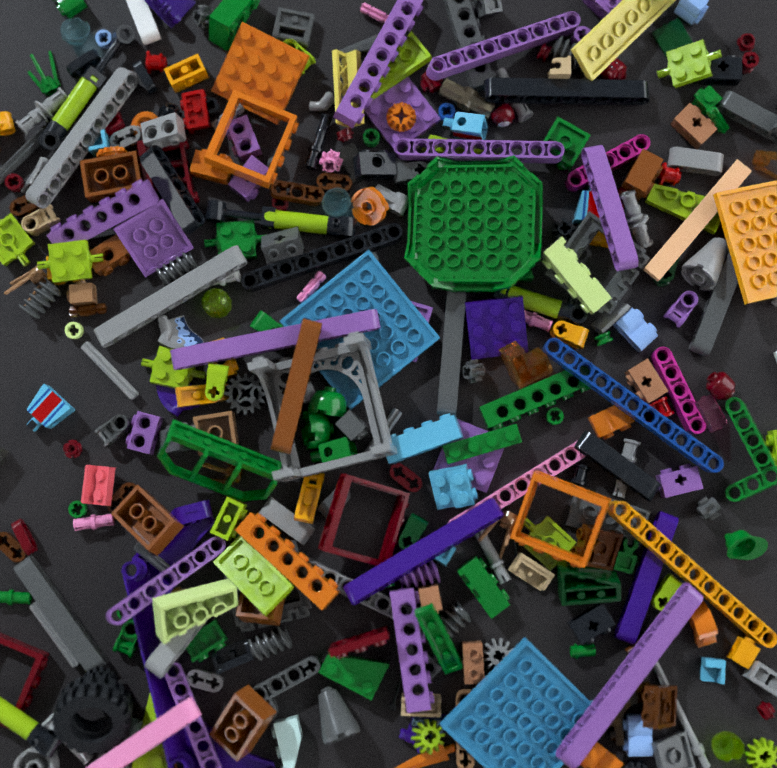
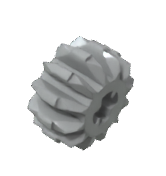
(502, 648)

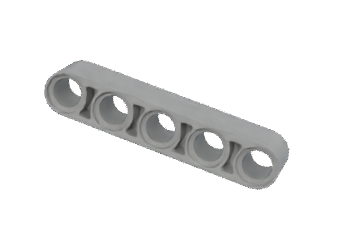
(168, 653)

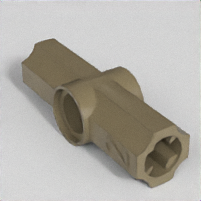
(466, 98)

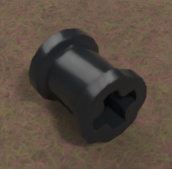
(580, 474)

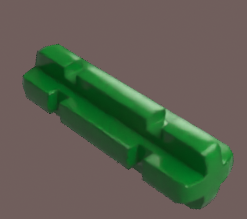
(716, 117)

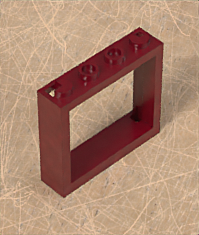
(336, 508)
(33, 679)

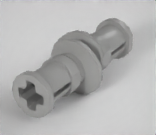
(42, 111)
(636, 218)

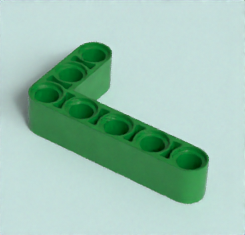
(754, 451)

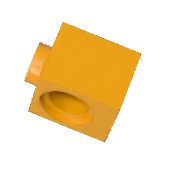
(743, 652)

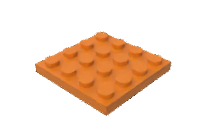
(260, 69)

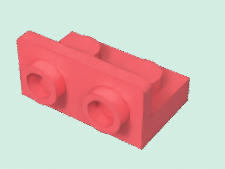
(98, 485)

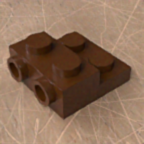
(605, 548)
(659, 706)

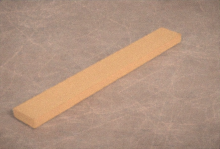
(695, 222)

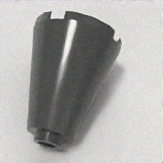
(335, 717)

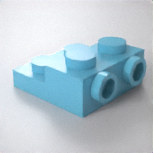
(453, 487)

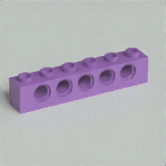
(143, 189)
(414, 701)

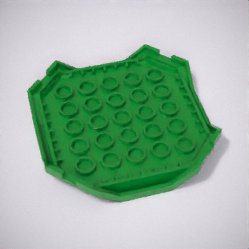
(474, 224)

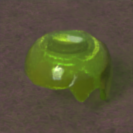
(216, 303)
(727, 746)

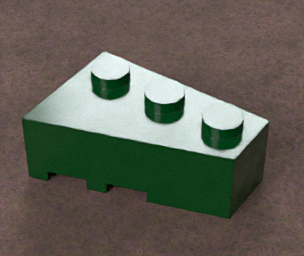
(586, 585)

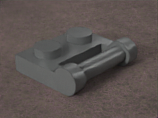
(294, 21)

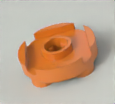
(378, 204)

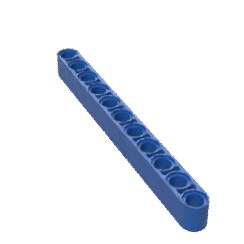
(641, 406)

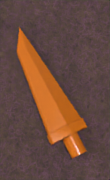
(425, 759)

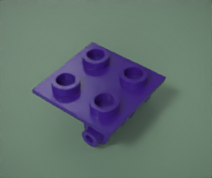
(170, 10)

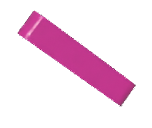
(614, 157)
(686, 396)

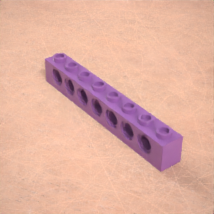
(346, 112)

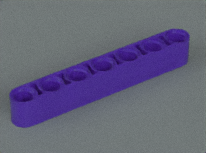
(644, 583)

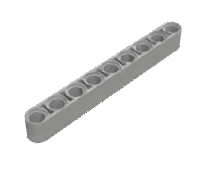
(81, 137)
(170, 296)

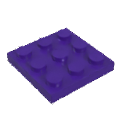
(495, 325)

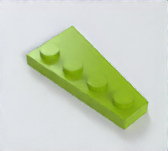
(409, 59)
(679, 204)
(156, 756)

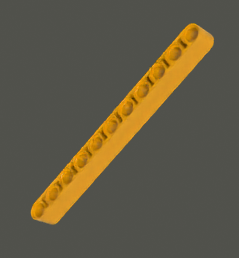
(700, 578)

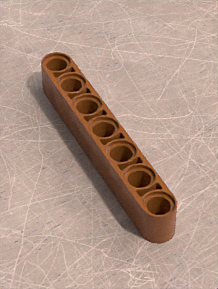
(296, 386)

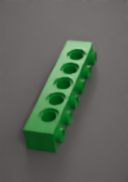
(489, 410)

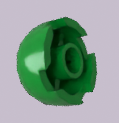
(328, 402)
(316, 429)

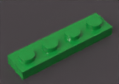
(482, 444)
(438, 638)

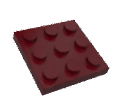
(359, 642)

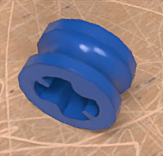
(446, 106)

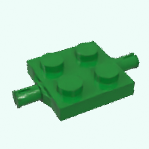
(236, 233)

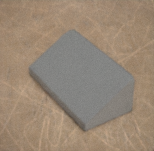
(605, 321)

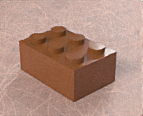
(110, 174)
(147, 520)
(242, 723)

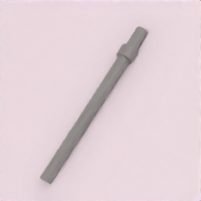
(696, 747)

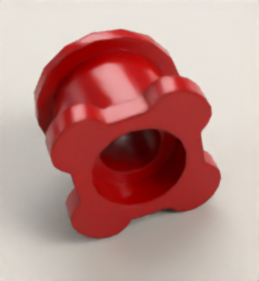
(155, 62)
(669, 175)

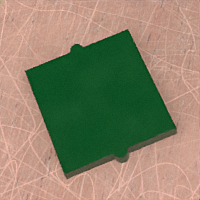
(671, 36)

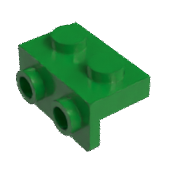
(207, 639)

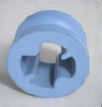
(105, 45)

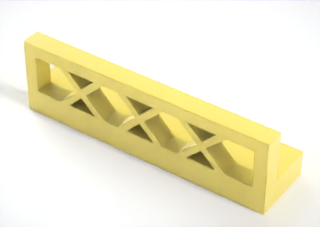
(350, 65)

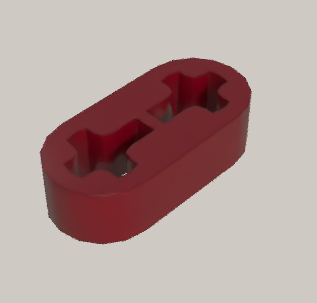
(402, 481)
(24, 536)

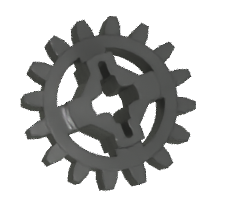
(238, 388)

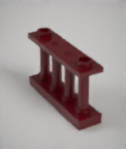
(184, 162)

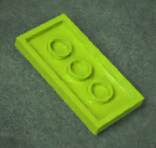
(253, 575)

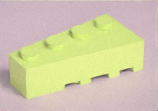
(575, 276)
(191, 607)

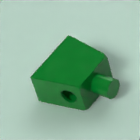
(340, 448)

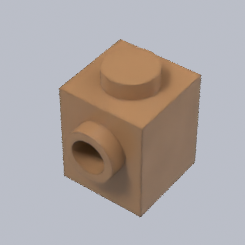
(82, 293)

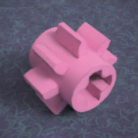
(331, 161)

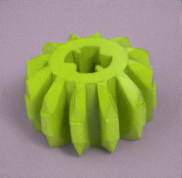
(424, 729)
(758, 749)

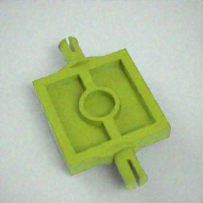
(689, 63)
(13, 241)
(70, 261)
(165, 375)
(550, 533)

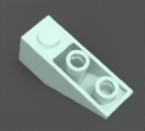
(289, 736)

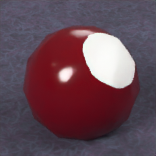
(503, 115)

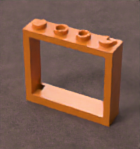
(211, 154)
(541, 546)

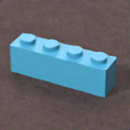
(425, 438)

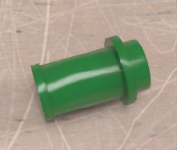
(582, 651)

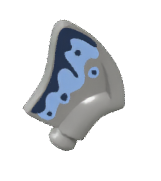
(176, 333)

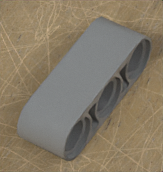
(696, 161)
(284, 519)

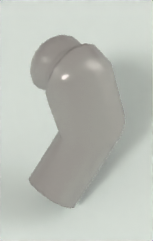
(324, 104)

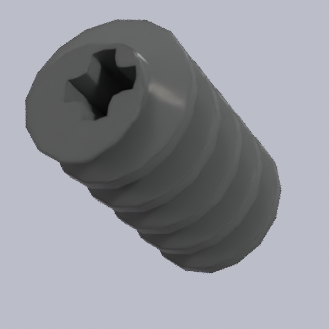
(563, 49)
(177, 269)
(41, 299)
(455, 618)
(270, 643)

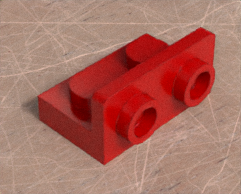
(195, 110)

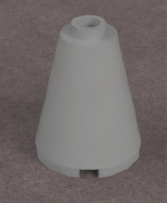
(706, 265)

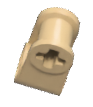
(42, 221)

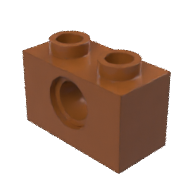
(114, 246)

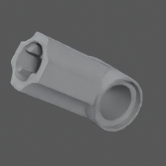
(397, 201)

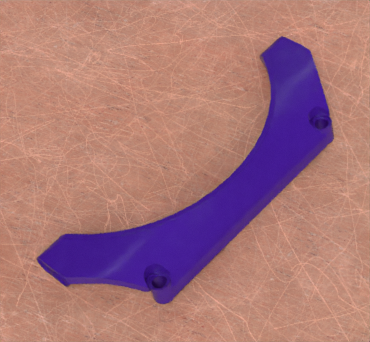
(178, 748)

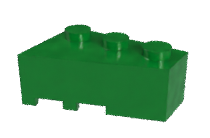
(226, 20)
(483, 586)
(355, 673)

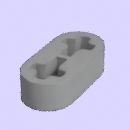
(125, 133)
(206, 675)

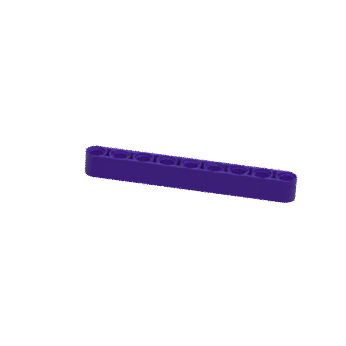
(423, 551)

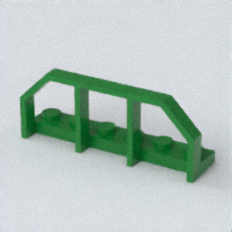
(224, 451)

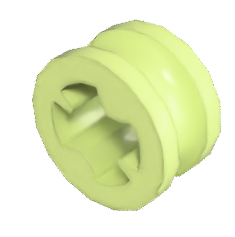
(77, 325)

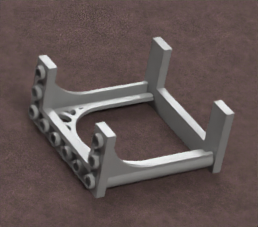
(358, 348)

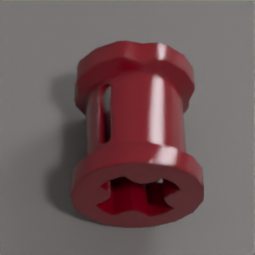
(752, 62)

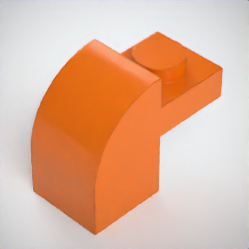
(703, 626)

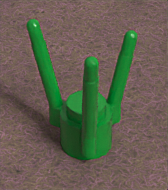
(48, 85)

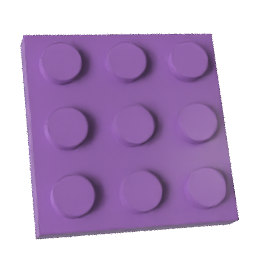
(408, 93)
(153, 237)
(482, 466)

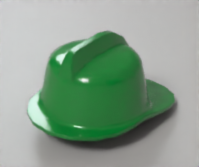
(744, 546)

